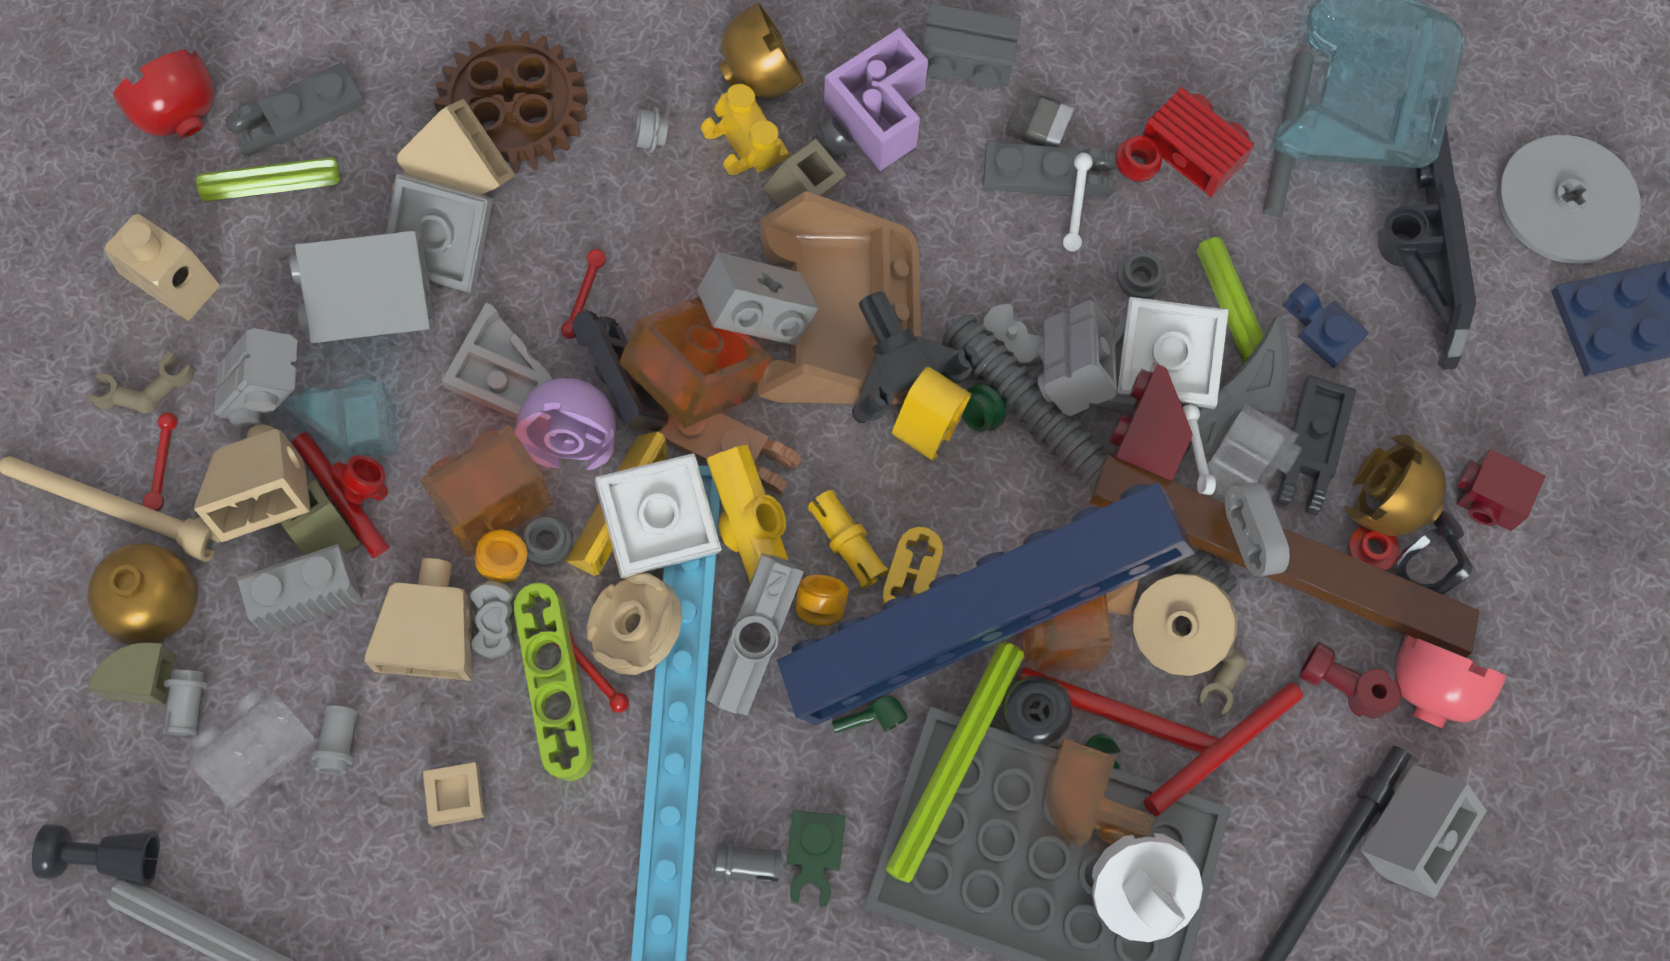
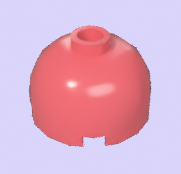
(1444, 683)

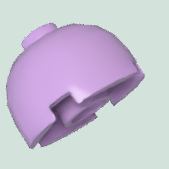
(560, 417)

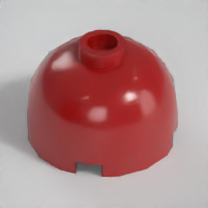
(169, 96)

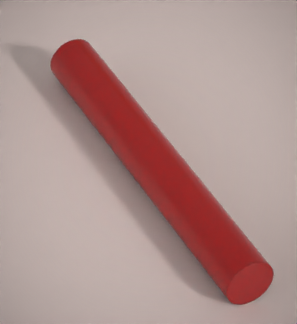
(352, 513)

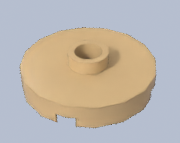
(615, 619)
(1211, 619)

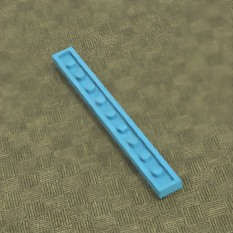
(676, 763)

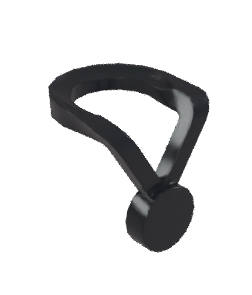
(1446, 528)

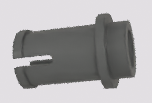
(747, 864)

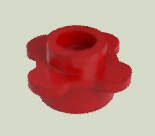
(361, 479)

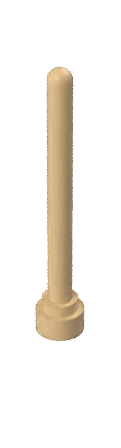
(189, 534)

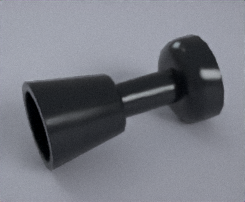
(114, 856)

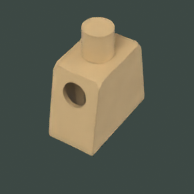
(456, 152)
(150, 260)
(253, 484)
(424, 627)

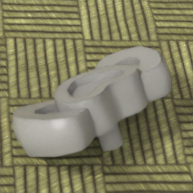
(1012, 334)
(493, 619)

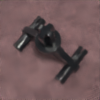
(901, 359)

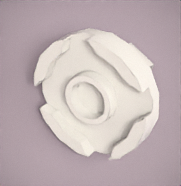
(1146, 887)

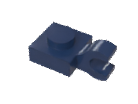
(1328, 331)

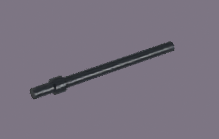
(1373, 797)

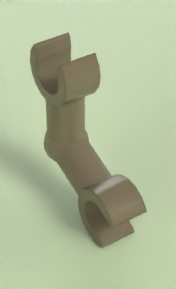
(151, 396)
(1226, 677)

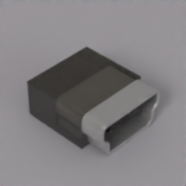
(1038, 119)

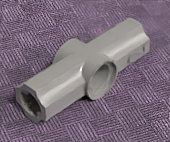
(745, 664)

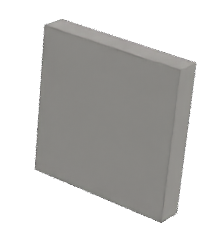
(451, 224)

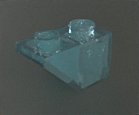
(348, 418)

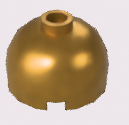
(757, 55)
(1406, 483)
(142, 593)

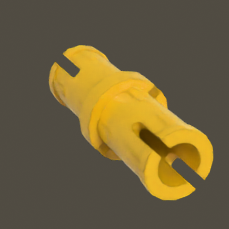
(847, 539)

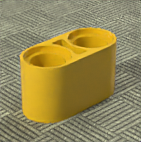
(930, 412)

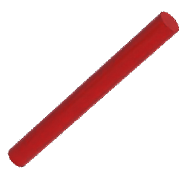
(1132, 716)
(1222, 749)

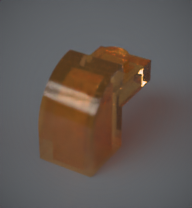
(1077, 802)

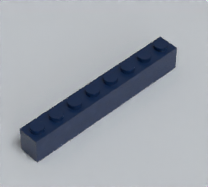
(985, 604)

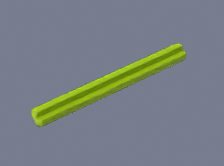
(955, 762)

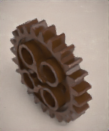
(510, 67)

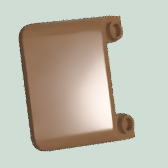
(842, 260)

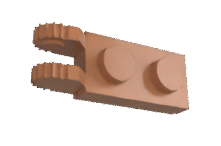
(724, 433)

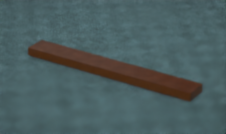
(1311, 566)

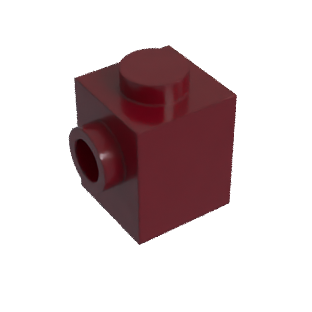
(1498, 490)

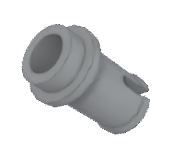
(183, 702)
(335, 740)

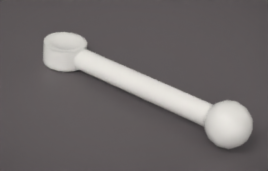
(1073, 241)
(1206, 483)

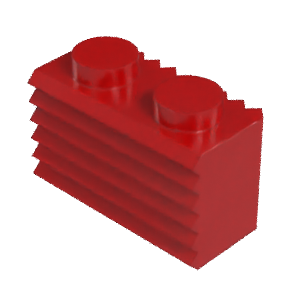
(1199, 140)

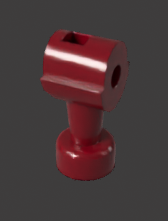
(1368, 693)

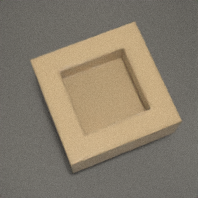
(453, 794)

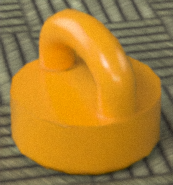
(500, 556)
(821, 600)

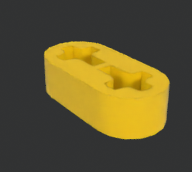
(902, 560)

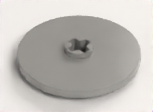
(1571, 231)

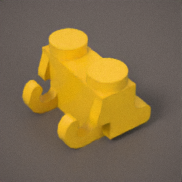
(747, 131)

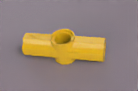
(750, 518)

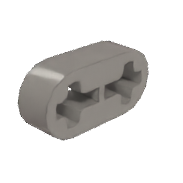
(1257, 529)

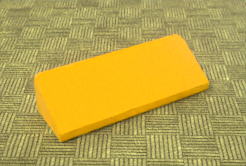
(594, 543)

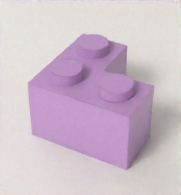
(872, 94)

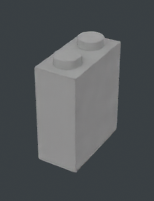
(363, 286)

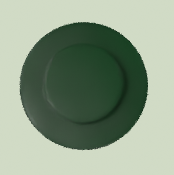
(984, 409)

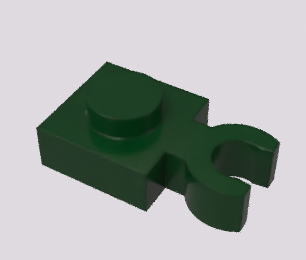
(815, 846)

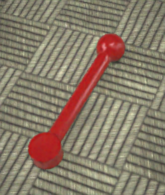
(595, 260)
(154, 500)
(618, 701)

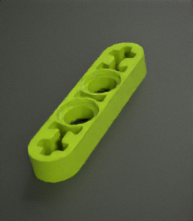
(545, 683)

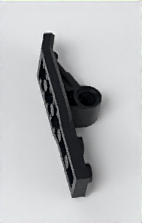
(1436, 253)

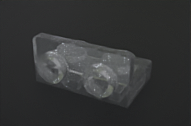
(248, 746)

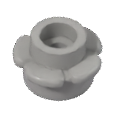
(650, 129)

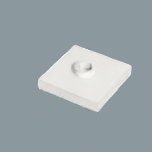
(1180, 338)
(657, 515)

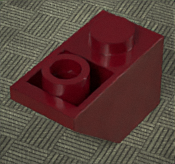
(1157, 427)

